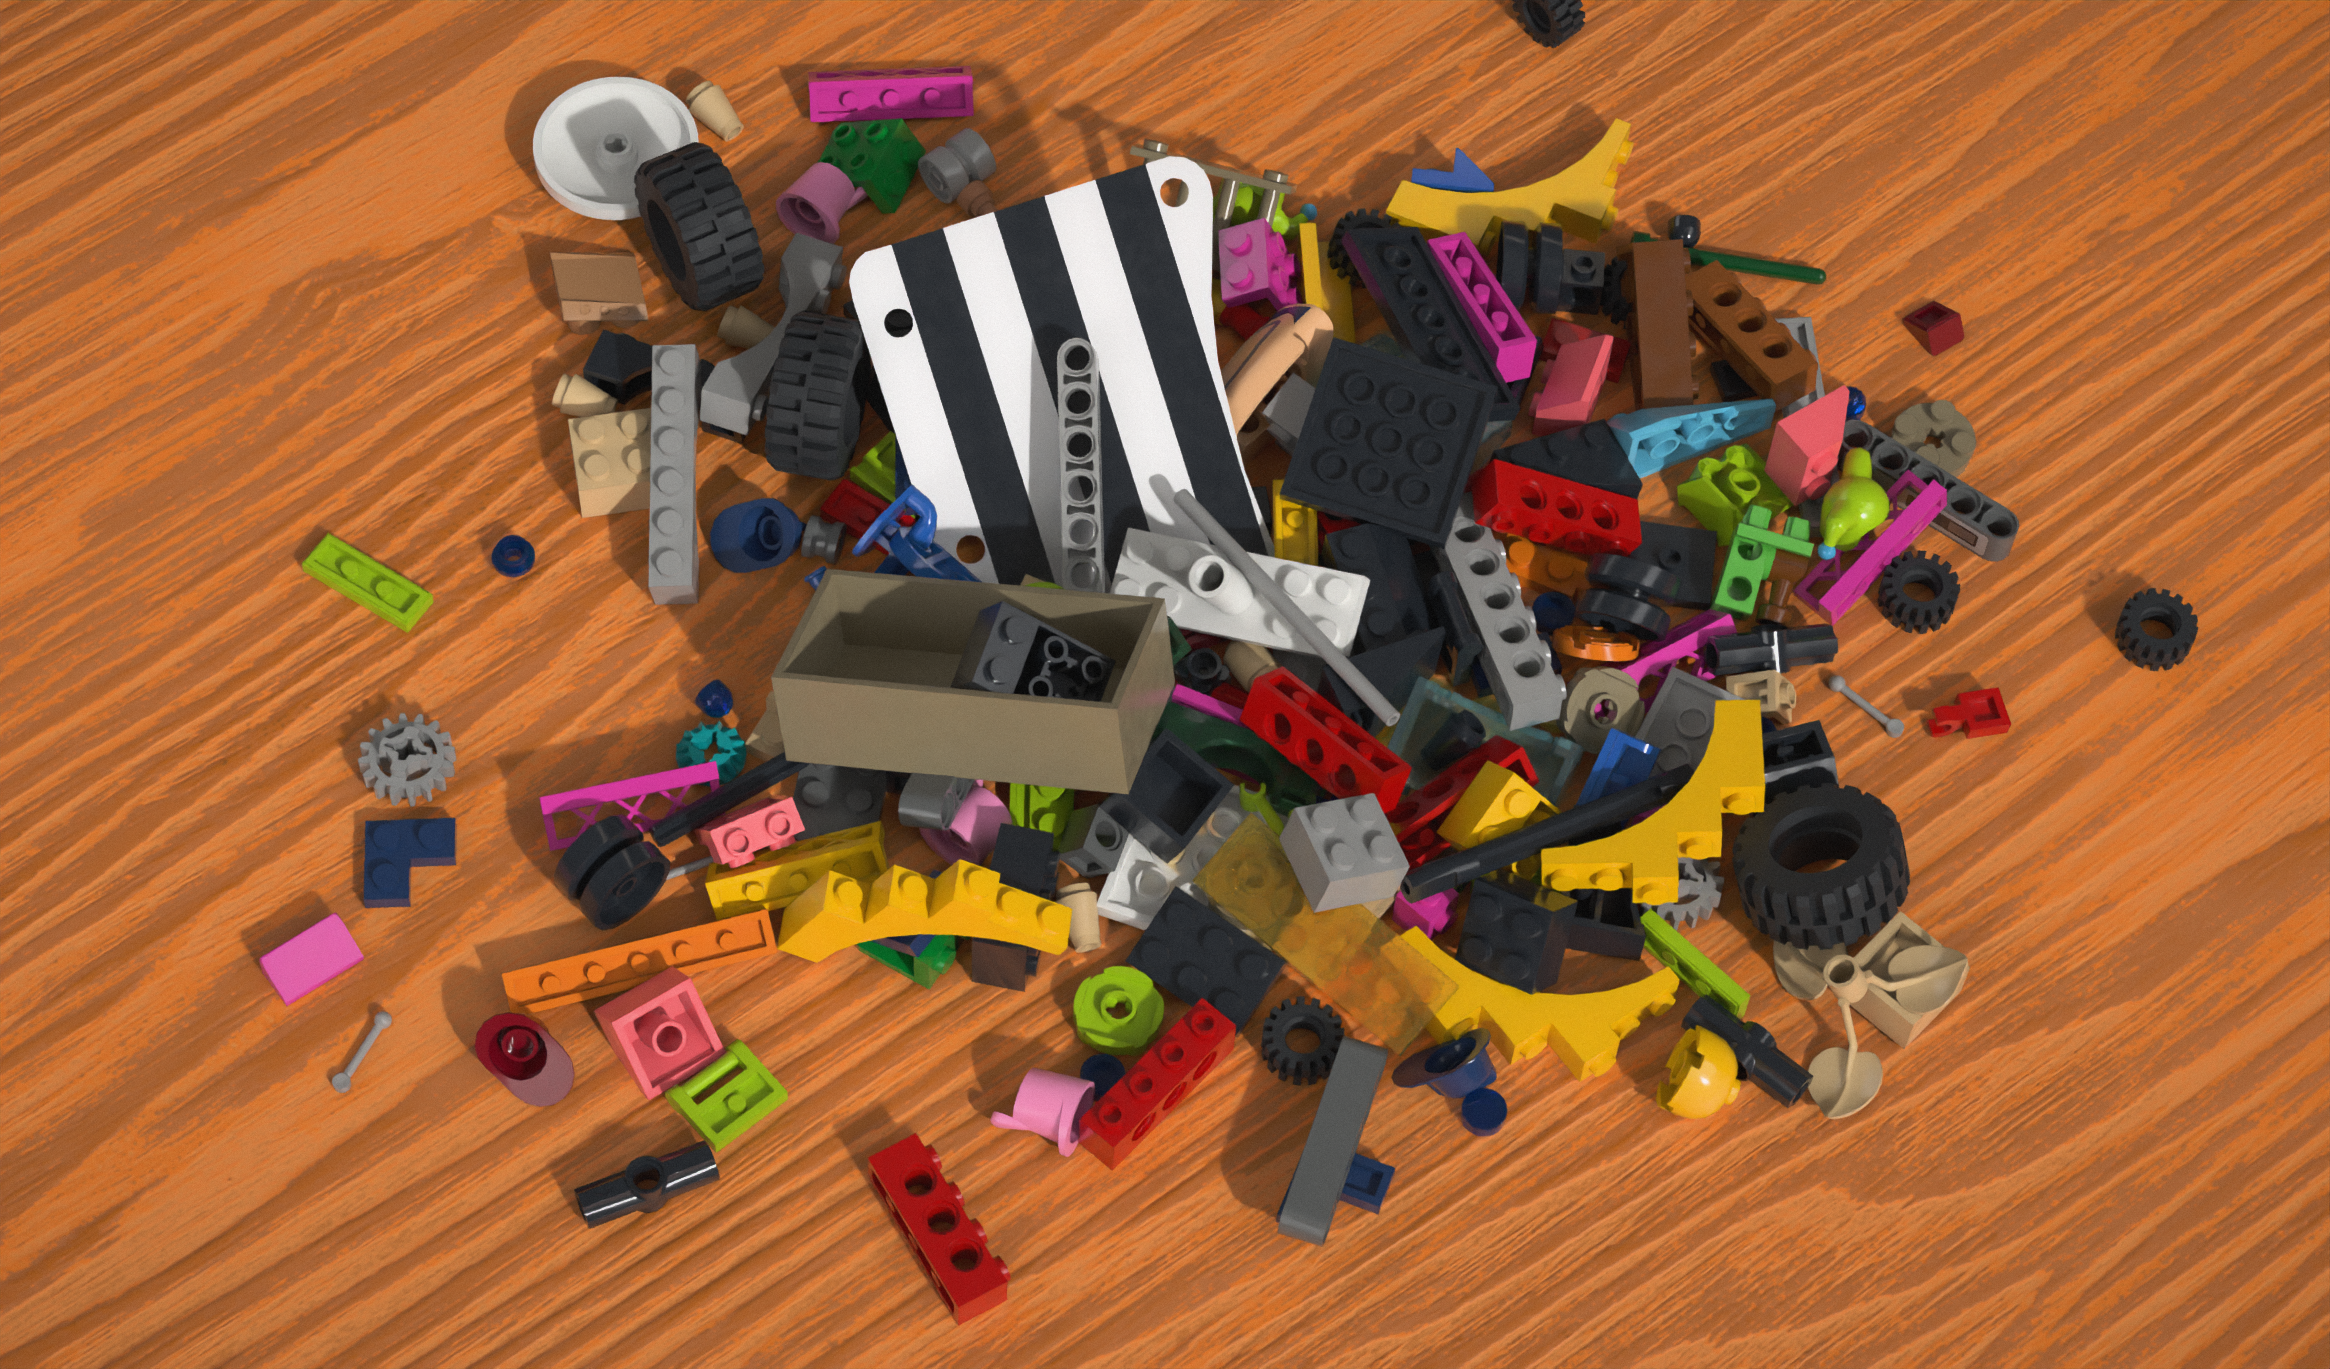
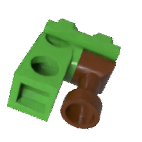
(1766, 556)

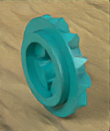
(729, 744)

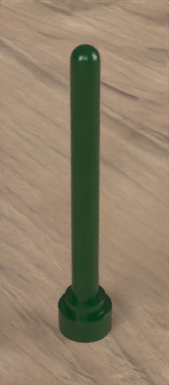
(1748, 265)

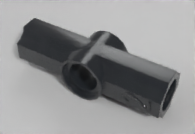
(1770, 648)
(1754, 1051)
(620, 1196)

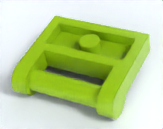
(734, 1105)

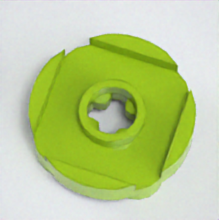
(1124, 1035)

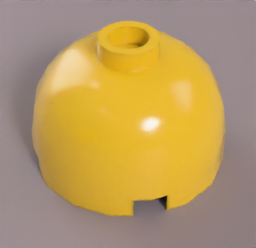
(1700, 1076)

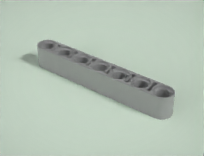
(1075, 467)

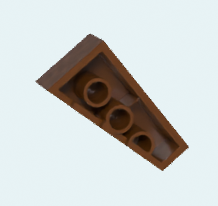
(1659, 323)

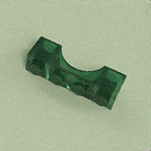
(1240, 749)

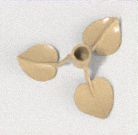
(1924, 983)

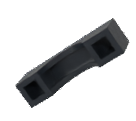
(624, 370)

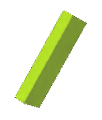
(367, 582)
(1692, 965)

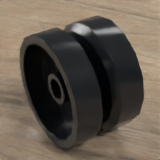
(1532, 267)
(1627, 596)
(611, 872)

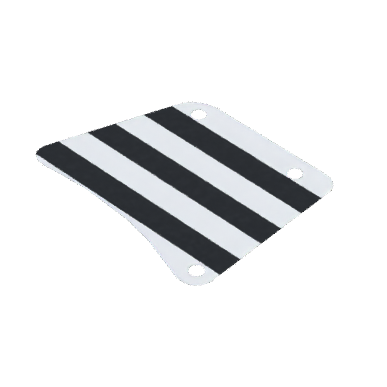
(980, 375)

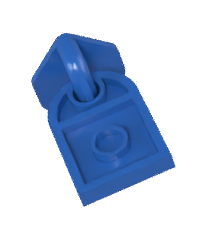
(907, 547)

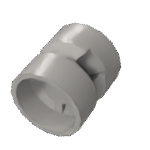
(957, 164)

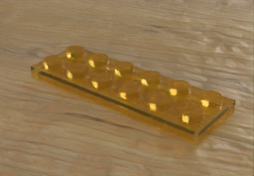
(1338, 949)

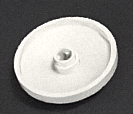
(600, 136)

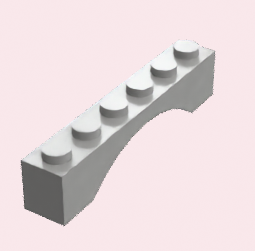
(740, 385)
(673, 474)

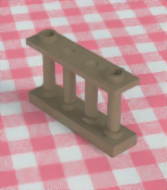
(1271, 181)

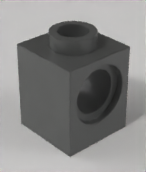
(1092, 842)

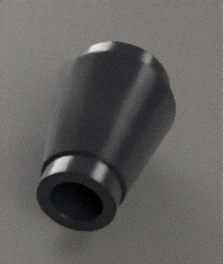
(1454, 739)

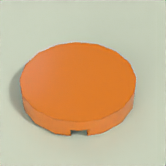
(1595, 643)

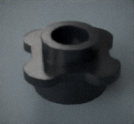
(1203, 659)

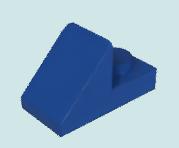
(1464, 178)

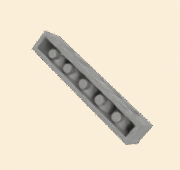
(1485, 585)

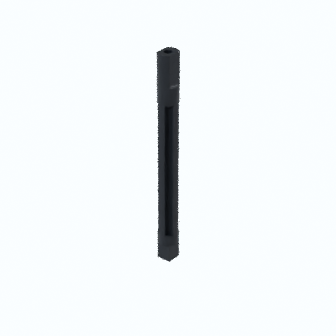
(1545, 834)

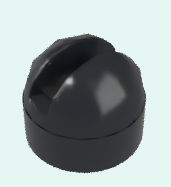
(1685, 228)

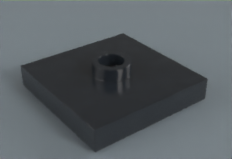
(1686, 554)

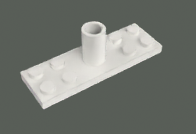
(1215, 598)

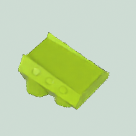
(1726, 487)

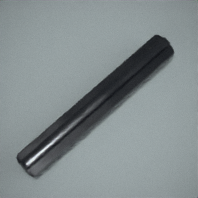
(723, 799)

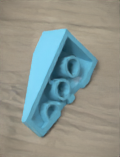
(1675, 434)

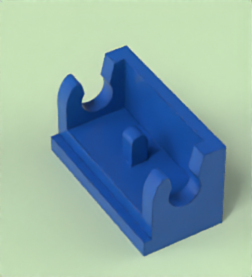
(1620, 764)

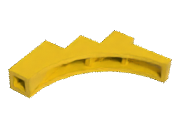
(1576, 198)
(1688, 826)
(902, 903)
(1577, 1027)

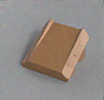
(598, 289)

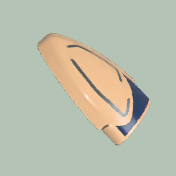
(1288, 343)

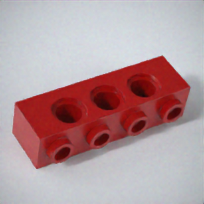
(1555, 510)
(1323, 740)
(1424, 811)
(1157, 1084)
(963, 1291)

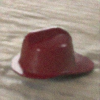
(525, 1058)

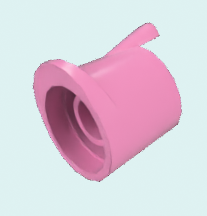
(818, 202)
(973, 829)
(1050, 1107)

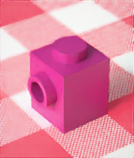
(1430, 915)

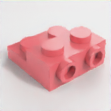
(750, 828)

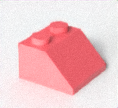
(1571, 385)
(1808, 447)
(660, 1032)

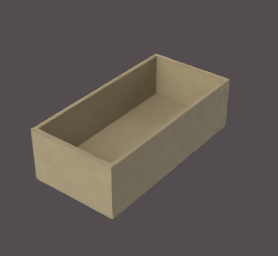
(877, 667)

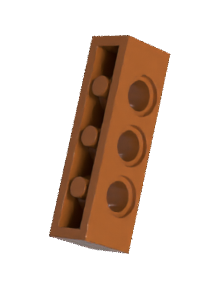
(1749, 337)

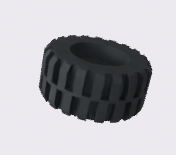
(699, 226)
(817, 396)
(1827, 904)

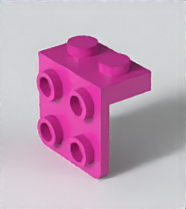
(1257, 266)

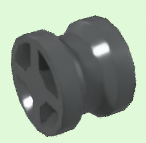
(824, 539)

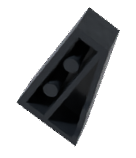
(1578, 454)
(1605, 919)

